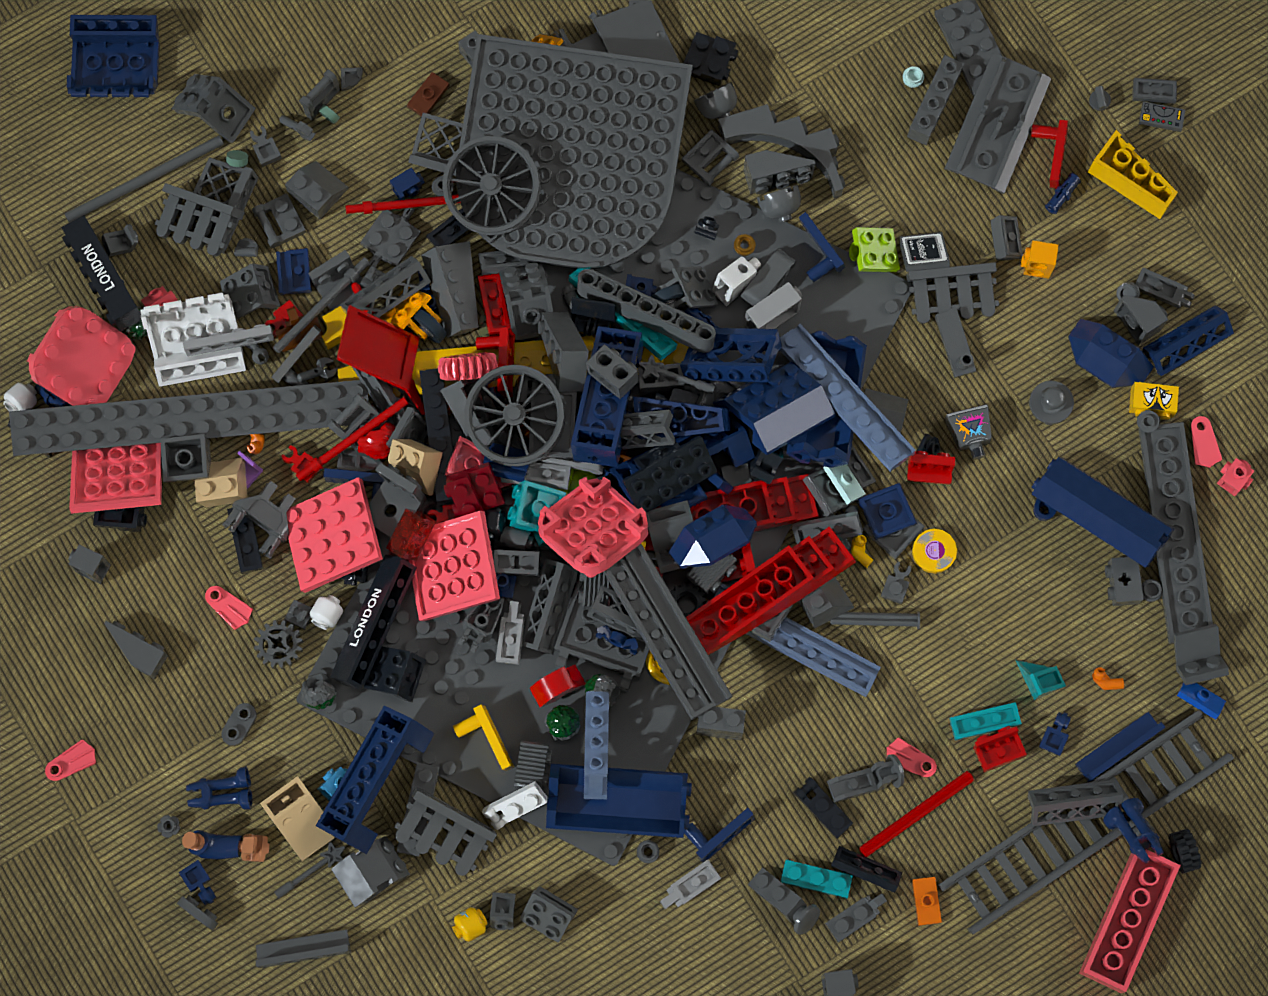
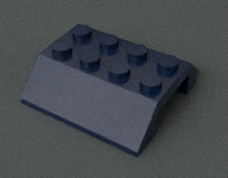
(114, 55)
(779, 408)

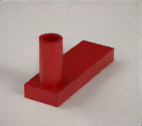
(1060, 135)
(506, 344)

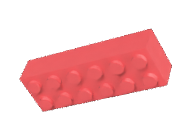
(1129, 921)

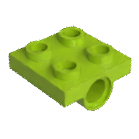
(874, 249)

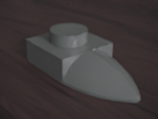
(356, 461)

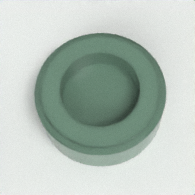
(329, 114)
(237, 158)

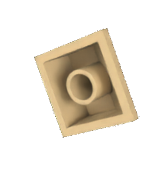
(416, 461)
(224, 484)

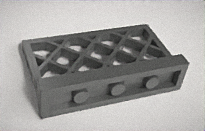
(427, 160)
(240, 194)

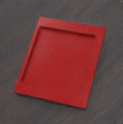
(378, 348)

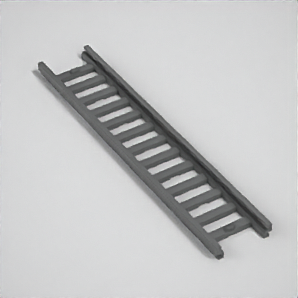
(1099, 841)

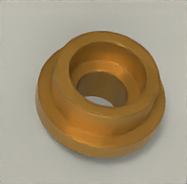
(744, 238)

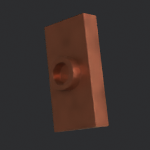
(428, 94)

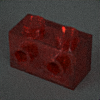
(411, 534)

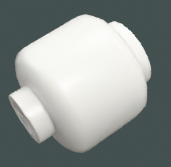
(20, 397)
(326, 612)

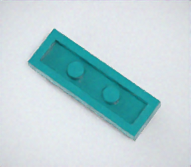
(985, 721)
(816, 879)

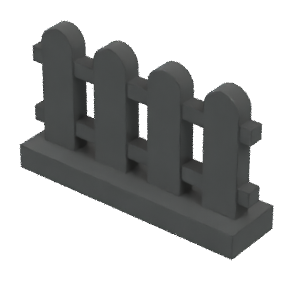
(205, 221)
(963, 285)
(456, 831)

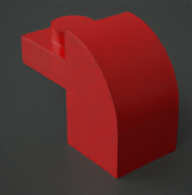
(556, 685)

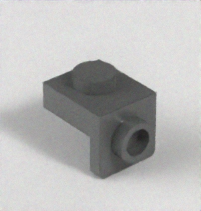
(120, 241)

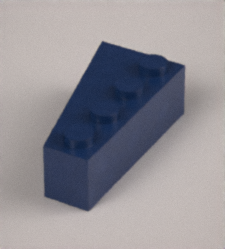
(687, 417)

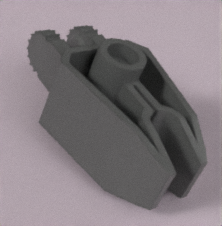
(481, 624)

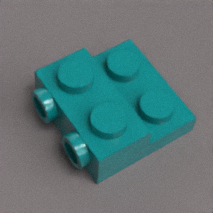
(529, 502)

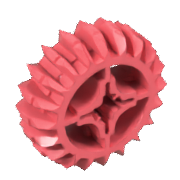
(466, 366)

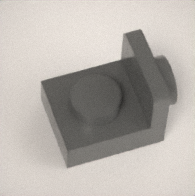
(502, 911)

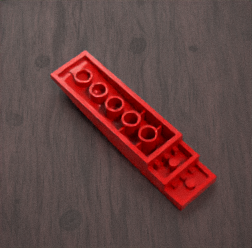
(771, 505)
(770, 589)

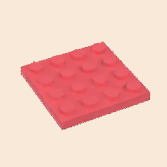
(116, 478)
(332, 535)
(455, 568)

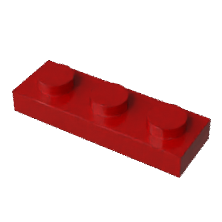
(493, 303)

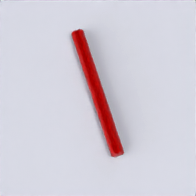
(916, 814)

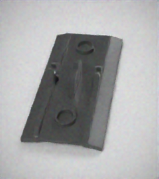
(998, 122)

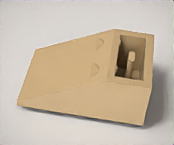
(296, 817)

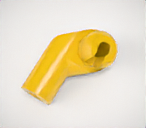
(858, 550)

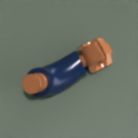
(214, 846)

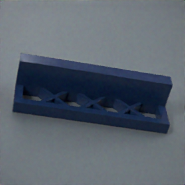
(1188, 335)
(1119, 746)

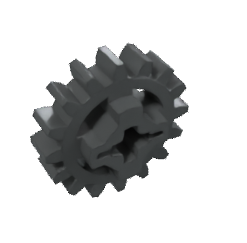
(283, 637)

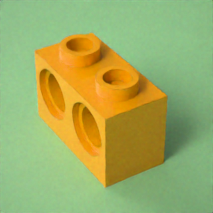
(1039, 259)

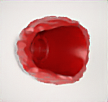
(375, 442)

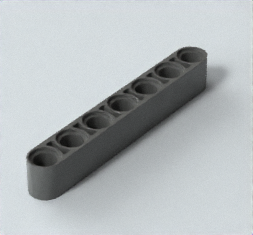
(647, 311)

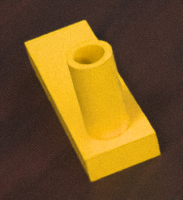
(483, 719)

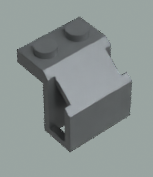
(664, 528)
(370, 874)

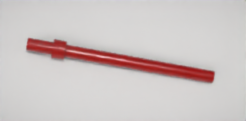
(368, 207)
(317, 463)

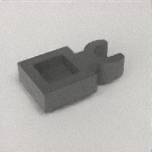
(265, 149)
(896, 587)

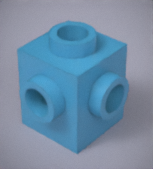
(332, 780)

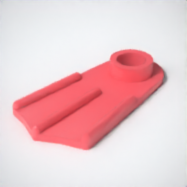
(1204, 443)
(229, 607)
(911, 758)
(72, 761)

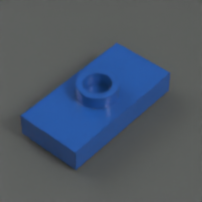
(1202, 699)

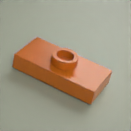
(926, 901)

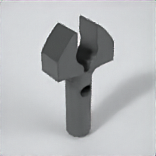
(303, 129)
(319, 371)

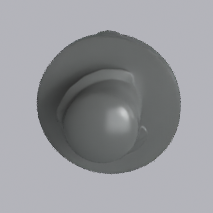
(1051, 402)

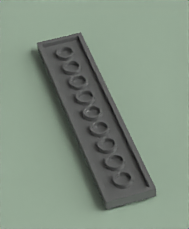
(1173, 502)

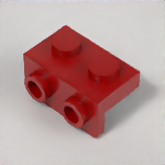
(930, 468)
(999, 748)

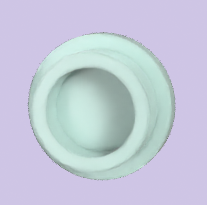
(913, 77)

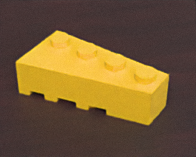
(1132, 176)

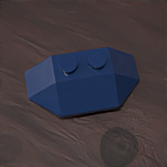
(1108, 355)
(713, 537)

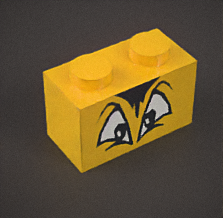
(1154, 397)

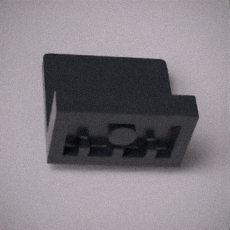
(396, 673)

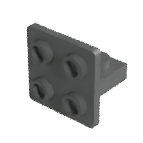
(548, 914)

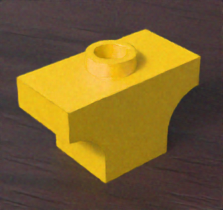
(335, 323)

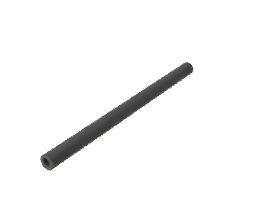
(144, 178)

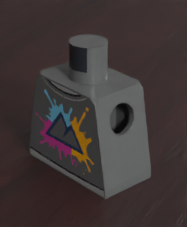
(970, 429)

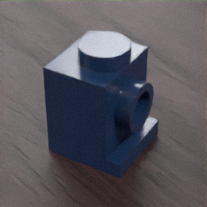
(407, 184)
(634, 282)

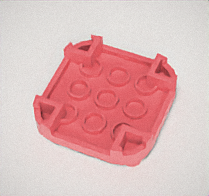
(81, 357)
(593, 526)

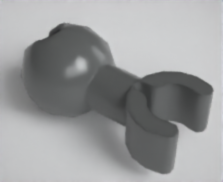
(259, 354)

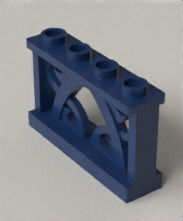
(744, 369)

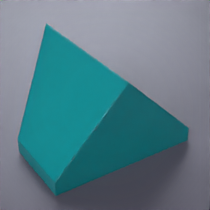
(1041, 679)

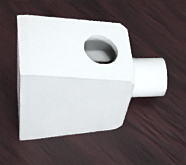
(735, 279)

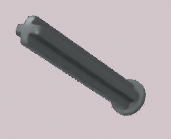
(878, 619)

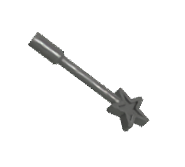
(653, 369)
(330, 857)

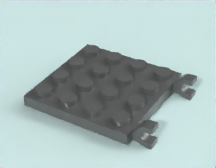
(580, 640)

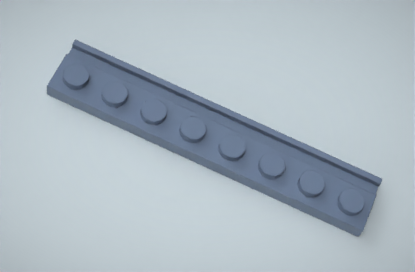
(847, 398)
(821, 655)

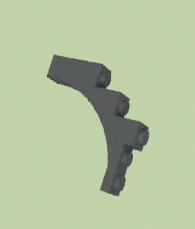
(762, 125)

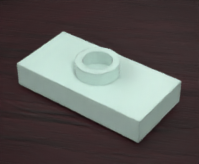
(845, 483)

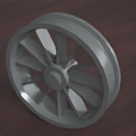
(491, 185)
(514, 415)

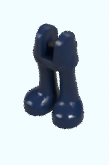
(240, 780)
(1138, 844)

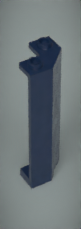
(833, 439)
(1102, 511)
(635, 802)

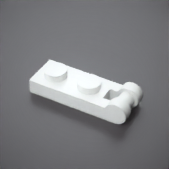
(515, 805)

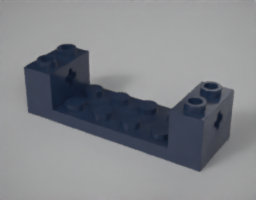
(600, 410)
(732, 444)
(367, 775)

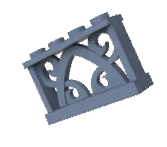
(596, 745)

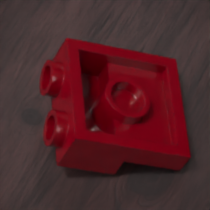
(473, 490)

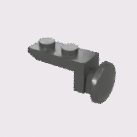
(867, 780)
(785, 901)

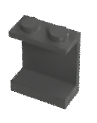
(722, 723)

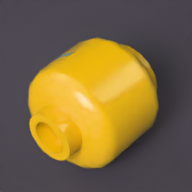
(469, 924)

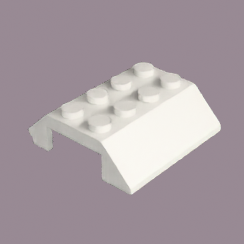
(179, 321)

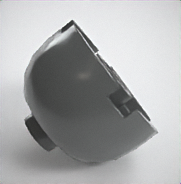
(717, 102)
(780, 203)

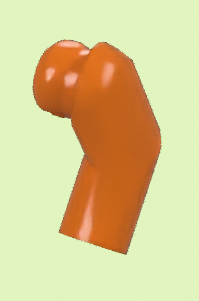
(256, 443)
(1105, 682)

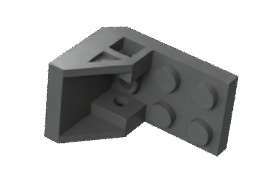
(563, 447)

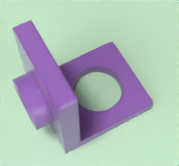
(252, 469)

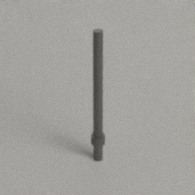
(350, 276)

